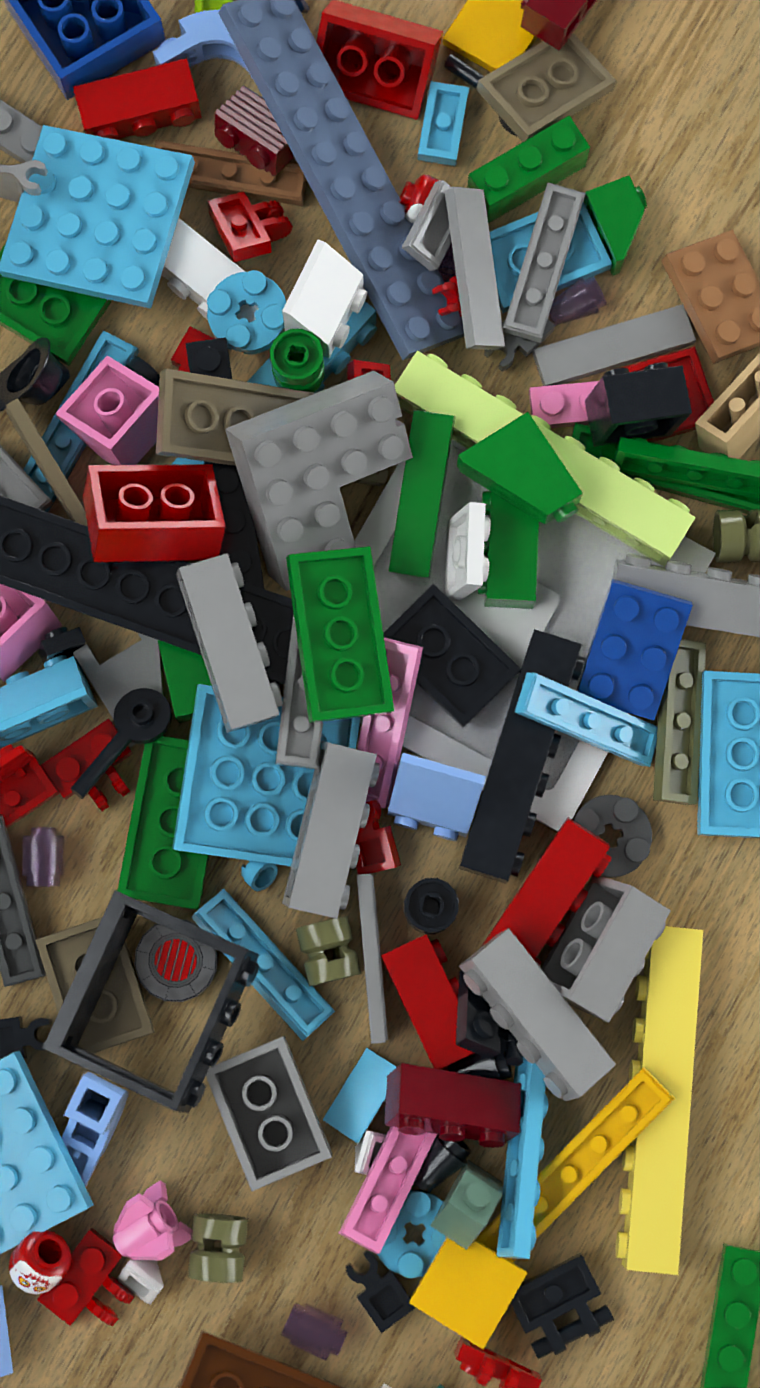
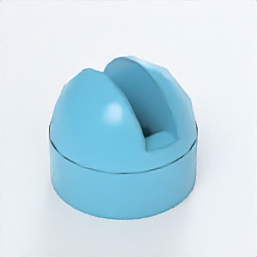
(259, 874)

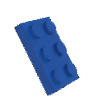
(634, 648)

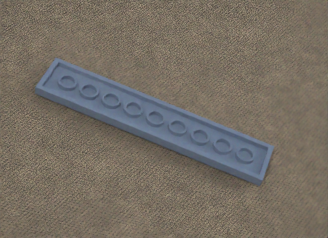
(341, 170)

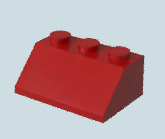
(379, 57)

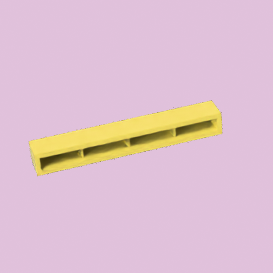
(659, 1152)

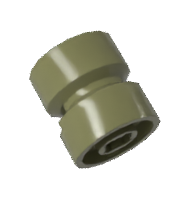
(736, 536)
(324, 936)
(218, 1263)

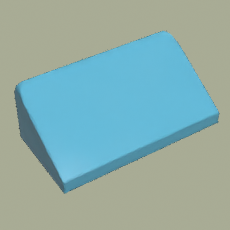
(360, 1096)

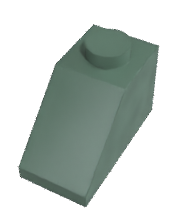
(468, 1205)

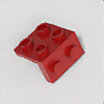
(22, 784)

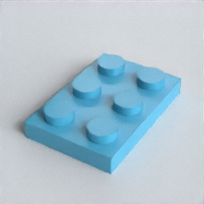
(510, 242)

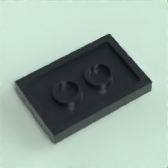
(458, 660)

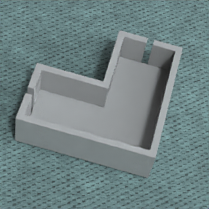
(301, 457)

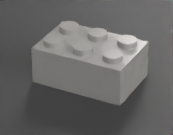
(604, 946)
(268, 1113)

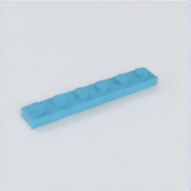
(523, 1154)

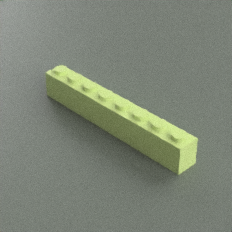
(609, 498)

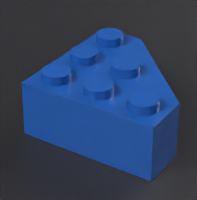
(87, 37)

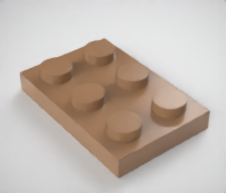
(718, 294)

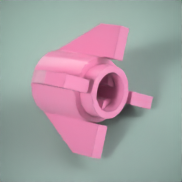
(149, 1226)

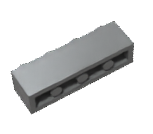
(716, 598)
(228, 642)
(330, 830)
(536, 1016)

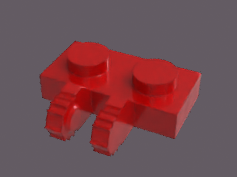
(248, 227)
(74, 759)
(89, 1269)
(488, 1364)

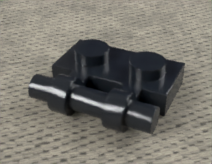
(478, 1029)
(554, 1294)

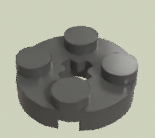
(633, 824)

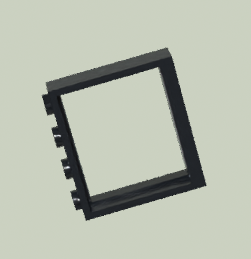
(92, 978)

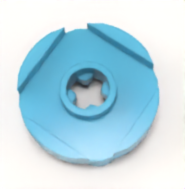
(250, 289)
(409, 1258)

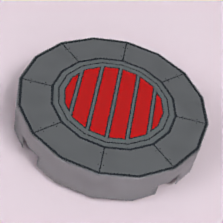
(174, 964)

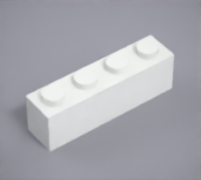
(197, 268)

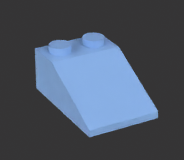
(435, 797)

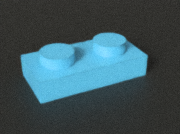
(443, 123)

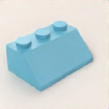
(43, 699)

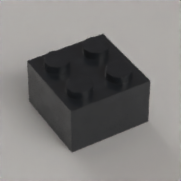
(637, 404)

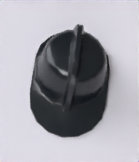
(33, 376)

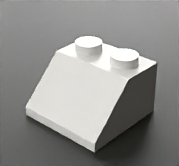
(325, 297)

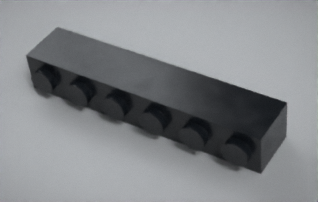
(518, 767)

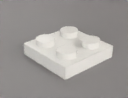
(465, 551)

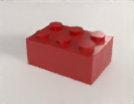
(153, 512)

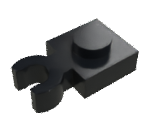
(16, 1038)
(383, 1296)

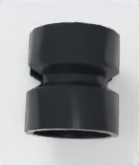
(431, 906)

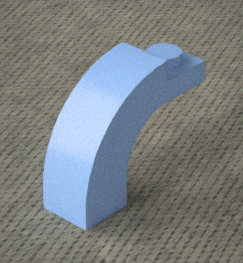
(201, 39)
(92, 1121)

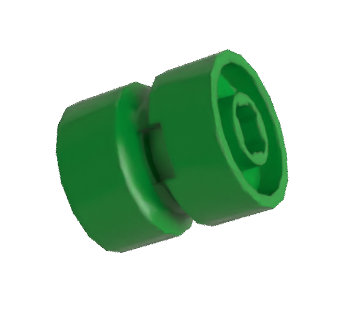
(297, 360)

